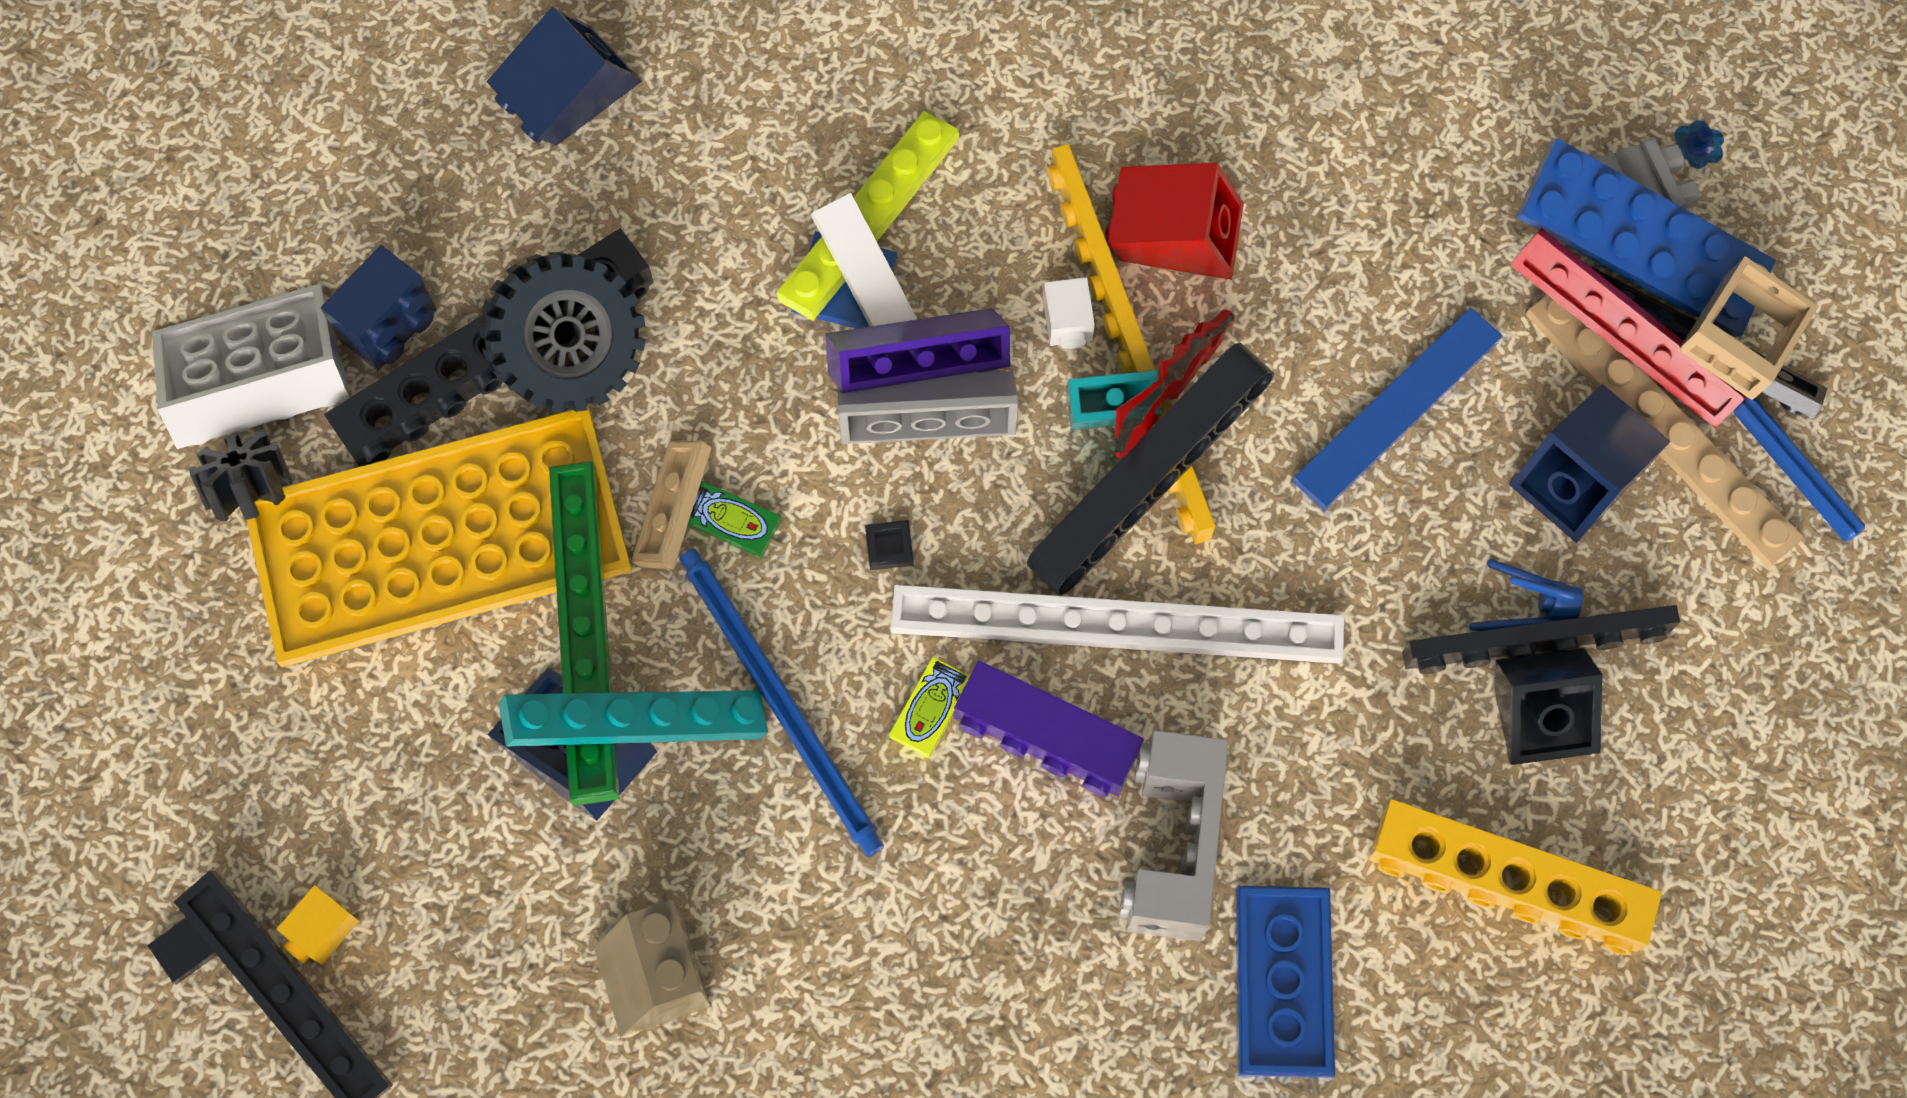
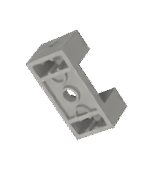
(1186, 771)

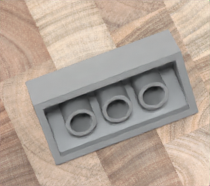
(931, 409)

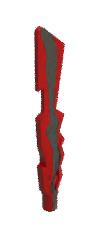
(1138, 413)

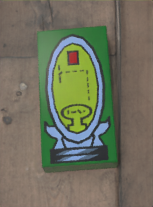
(733, 520)

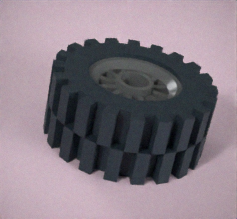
(512, 322)

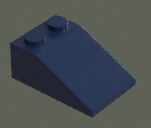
(550, 761)

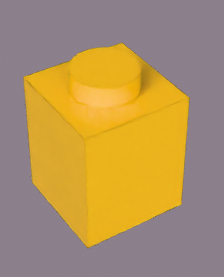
(316, 927)

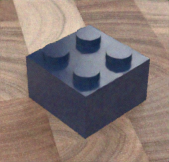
(380, 308)

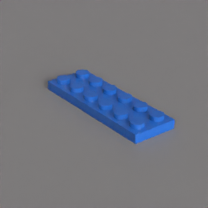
(1636, 233)

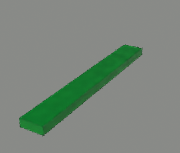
(582, 620)

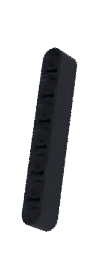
(1150, 469)

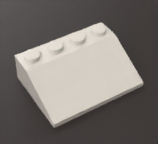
(247, 367)

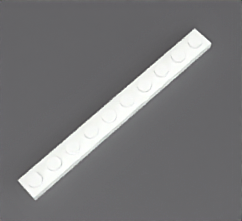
(1118, 624)

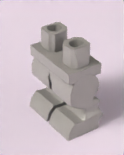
(1653, 168)

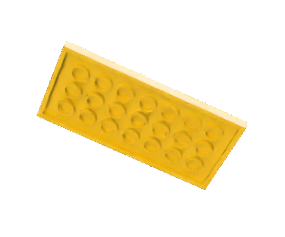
(422, 538)

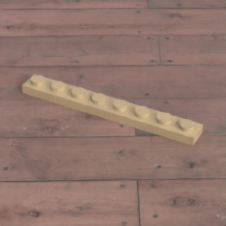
(1690, 450)

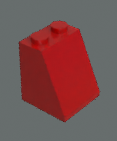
(1176, 218)

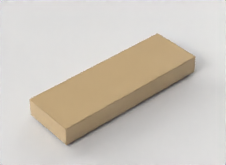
(671, 504)

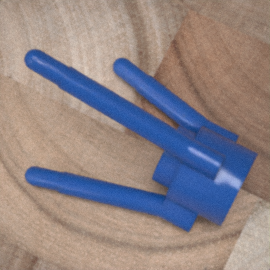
(1555, 598)

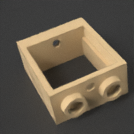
(1729, 357)

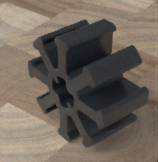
(241, 476)

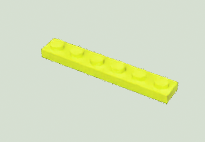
(880, 203)

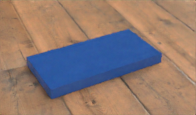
(1284, 982)

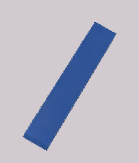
(1397, 409)

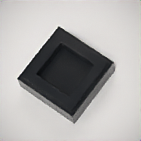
(889, 545)

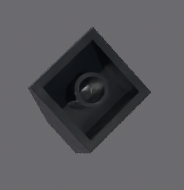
(1549, 705)

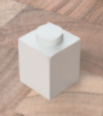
(1068, 312)

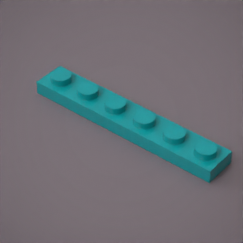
(631, 717)

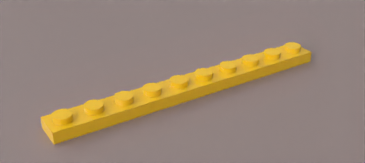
(1119, 318)

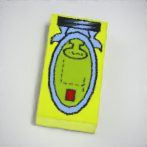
(929, 708)

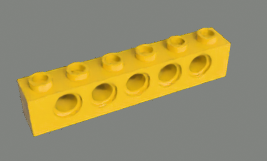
(1631, 904)

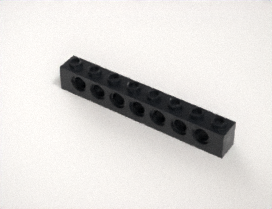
(430, 371)

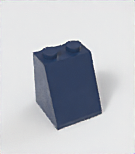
(560, 78)
(1589, 462)

